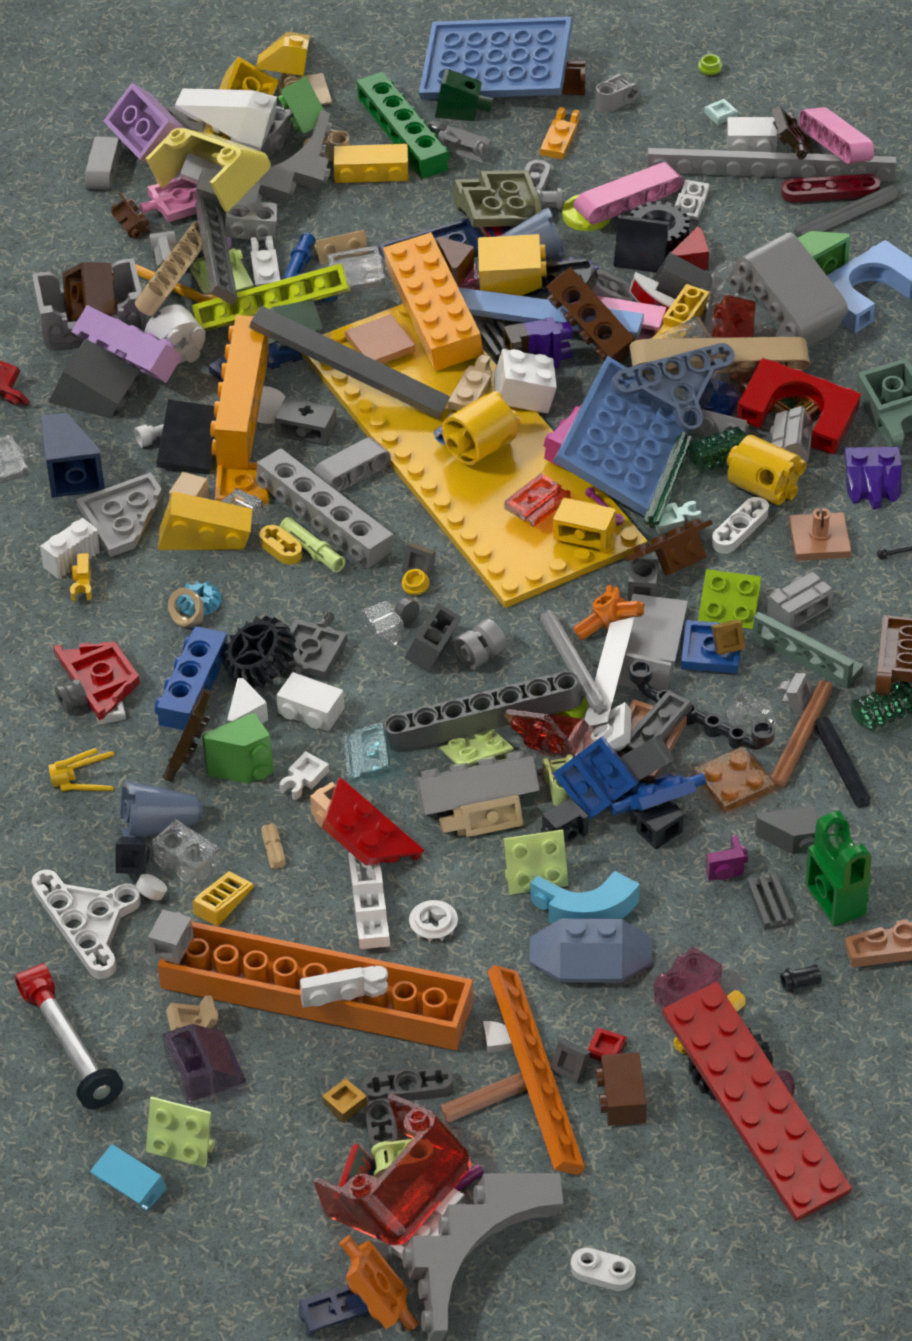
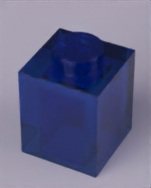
(719, 397)

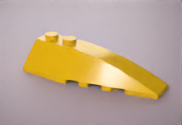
(244, 76)

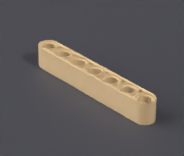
(170, 271)
(747, 352)

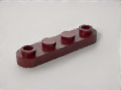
(829, 187)

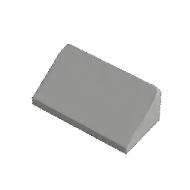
(660, 674)

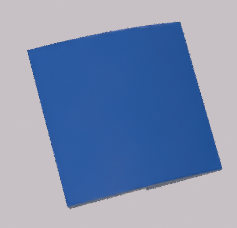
(595, 777)

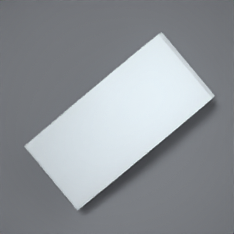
(693, 198)

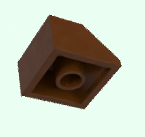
(89, 285)

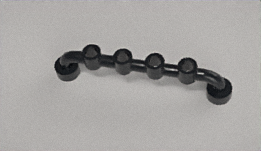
(761, 734)

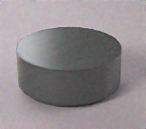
(407, 610)

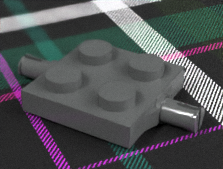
(316, 646)

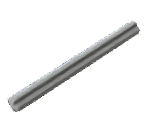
(573, 661)

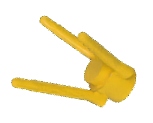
(63, 771)

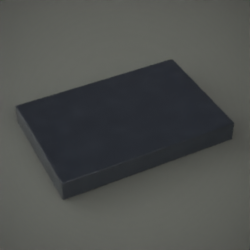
(186, 437)

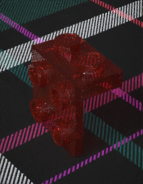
(547, 731)

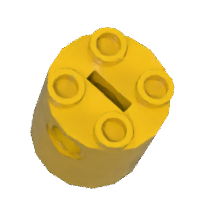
(480, 428)
(765, 469)

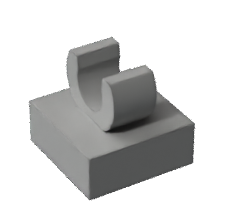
(796, 692)

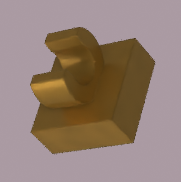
(728, 637)
(344, 1100)

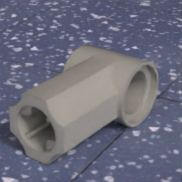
(162, 245)

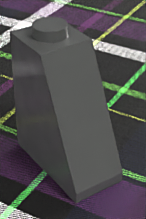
(676, 273)

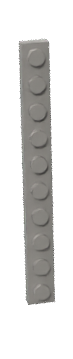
(768, 164)

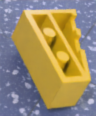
(203, 524)

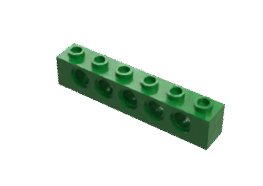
(402, 124)

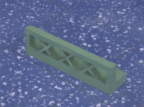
(805, 650)

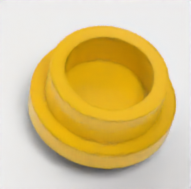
(415, 582)

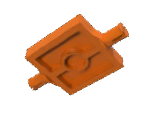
(377, 1284)

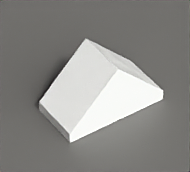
(246, 702)

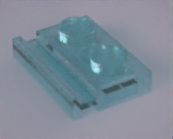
(367, 752)

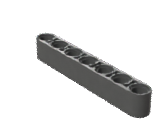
(481, 711)

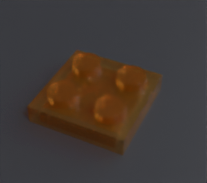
(734, 779)

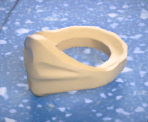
(181, 620)

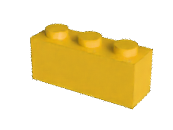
(371, 163)

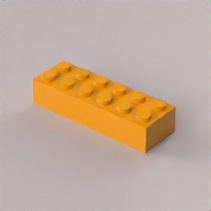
(433, 301)
(239, 394)

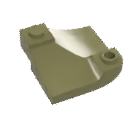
(497, 198)

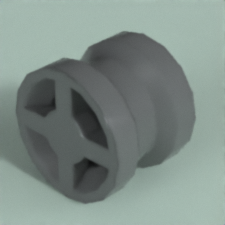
(71, 695)

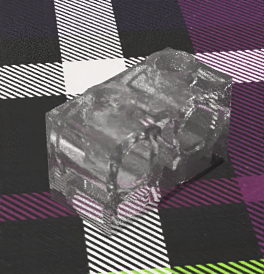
(186, 853)

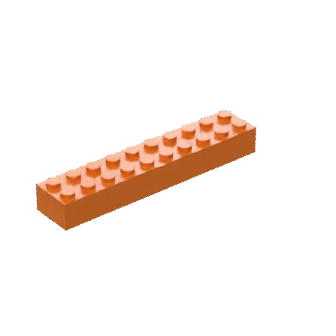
(268, 973)

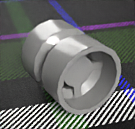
(480, 644)

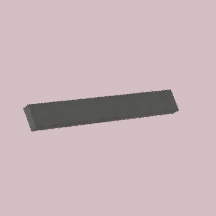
(216, 250)
(349, 362)

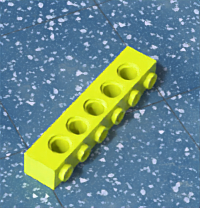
(300, 288)

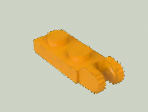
(560, 135)

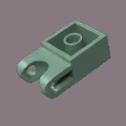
(888, 399)

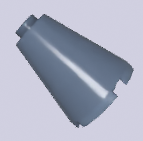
(544, 226)
(152, 809)

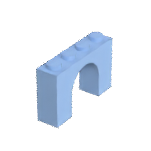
(880, 264)

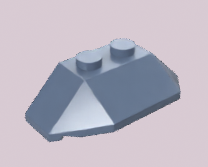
(591, 950)

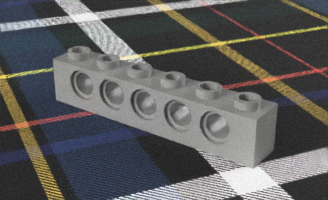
(324, 508)

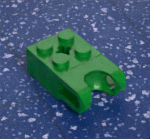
(838, 870)

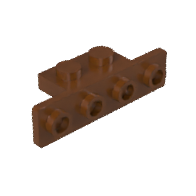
(677, 550)

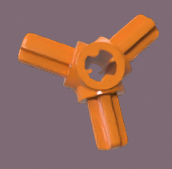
(608, 609)

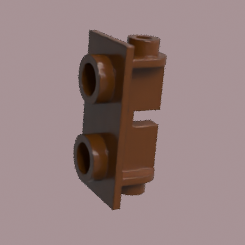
(126, 215)

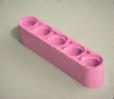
(836, 135)
(628, 193)

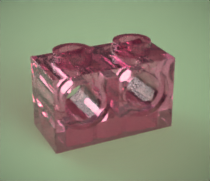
(686, 976)

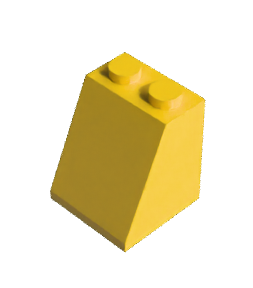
(511, 264)

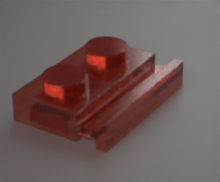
(536, 499)

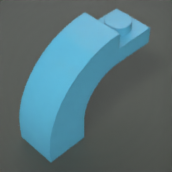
(609, 901)

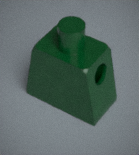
(461, 97)

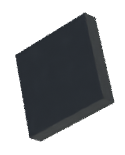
(640, 243)

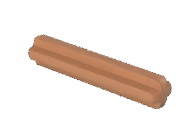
(483, 1097)

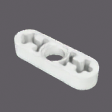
(741, 515)

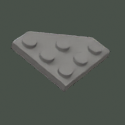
(122, 512)

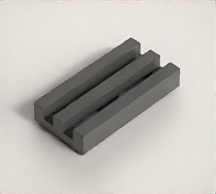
(490, 326)
(764, 883)

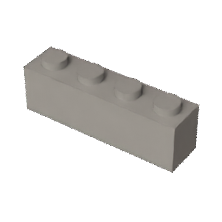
(476, 783)

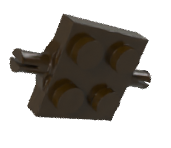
(791, 133)
(194, 728)

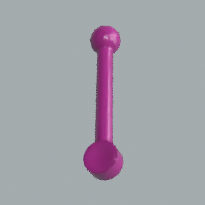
(591, 493)

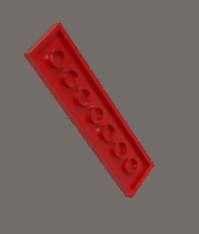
(756, 1101)

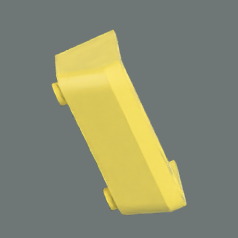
(240, 163)

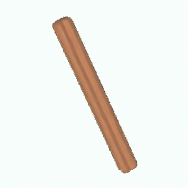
(801, 734)

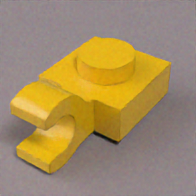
(82, 577)

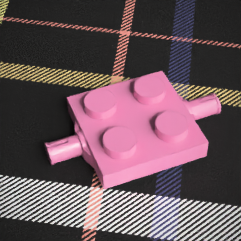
(173, 201)

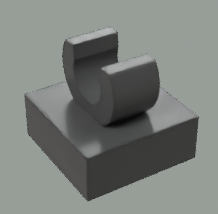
(418, 558)
(570, 1060)

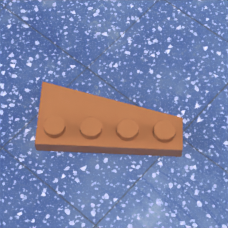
(880, 945)

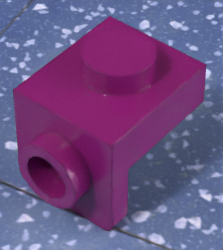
(727, 863)

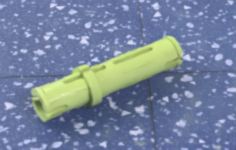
(319, 550)

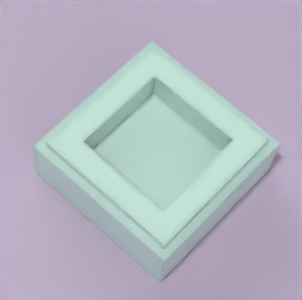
(720, 111)

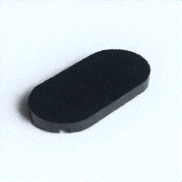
(581, 266)

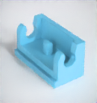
(129, 1177)

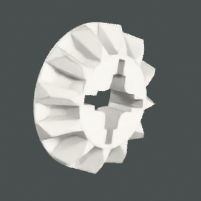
(441, 912)

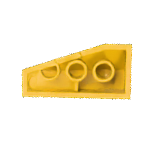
(286, 54)

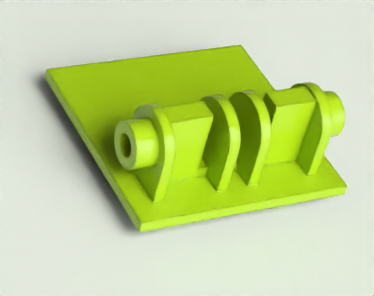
(729, 597)

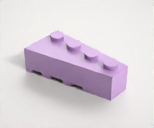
(128, 343)

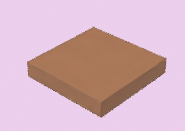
(380, 339)

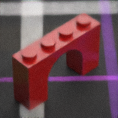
(776, 382)

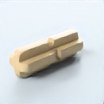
(274, 847)

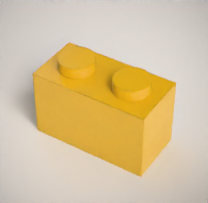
(584, 524)

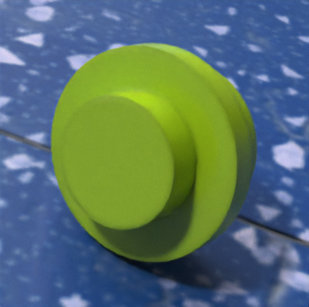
(710, 64)

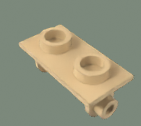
(339, 243)

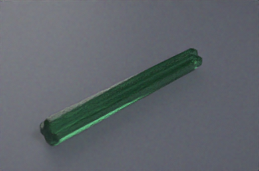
(668, 480)

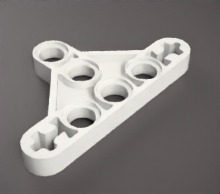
(80, 907)

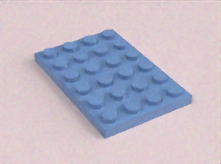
(503, 54)
(620, 441)

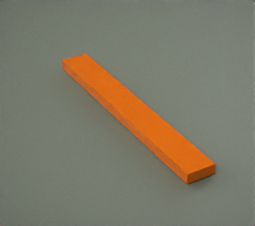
(536, 1071)

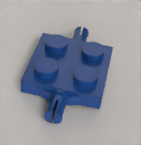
(662, 790)

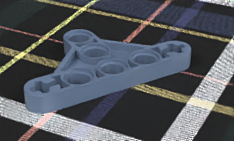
(664, 385)

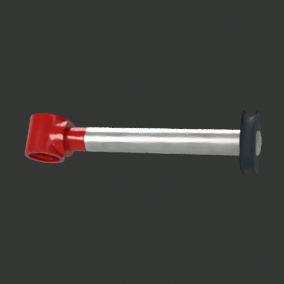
(97, 1086)

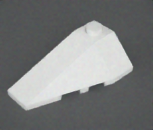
(237, 113)

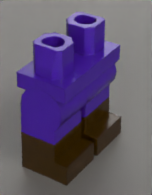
(540, 338)

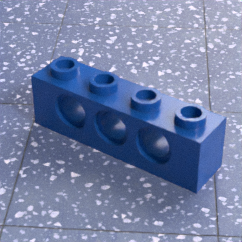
(192, 672)

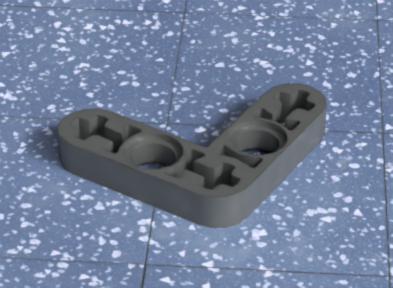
(380, 1101)

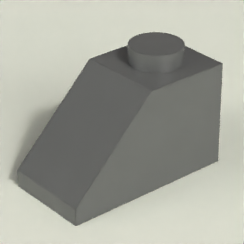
(788, 828)

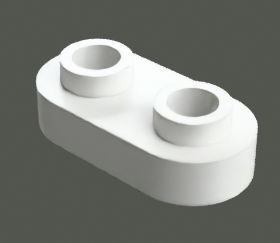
(602, 1269)

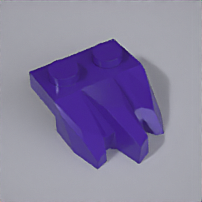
(873, 474)

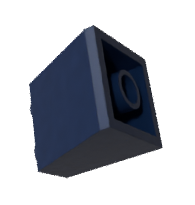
(71, 457)

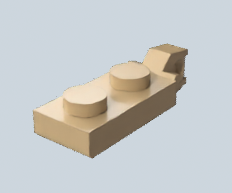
(472, 384)
(484, 817)

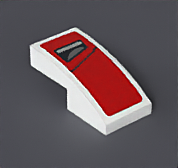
(644, 291)

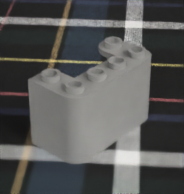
(791, 289)
(51, 305)

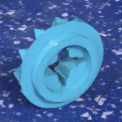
(211, 599)

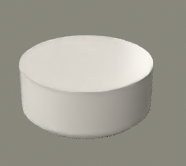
(151, 887)

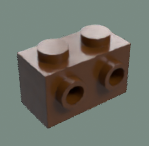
(623, 1089)

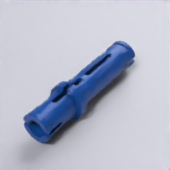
(300, 255)

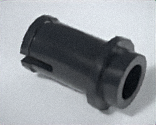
(799, 978)

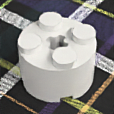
(179, 328)

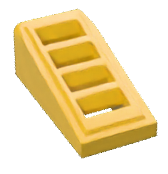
(217, 914)

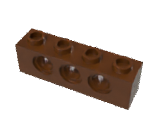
(571, 286)

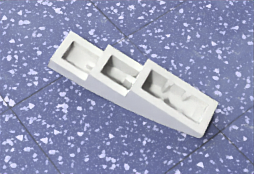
(369, 904)

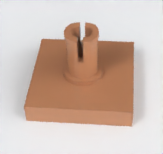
(819, 535)

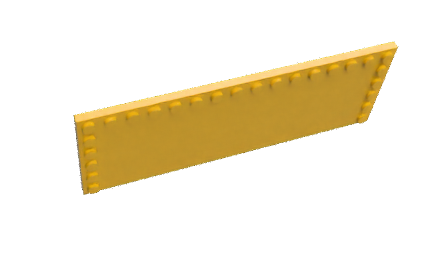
(470, 499)

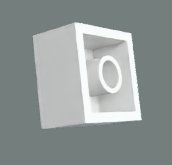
(526, 380)

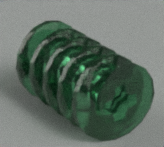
(715, 448)
(876, 709)

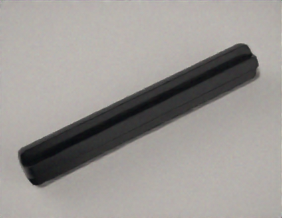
(842, 762)

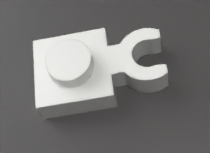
(304, 772)

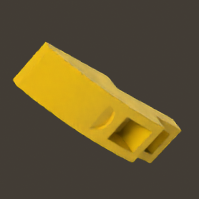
(686, 306)

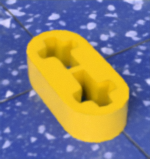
(277, 547)

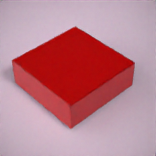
(606, 1043)

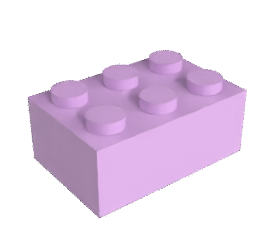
(140, 121)

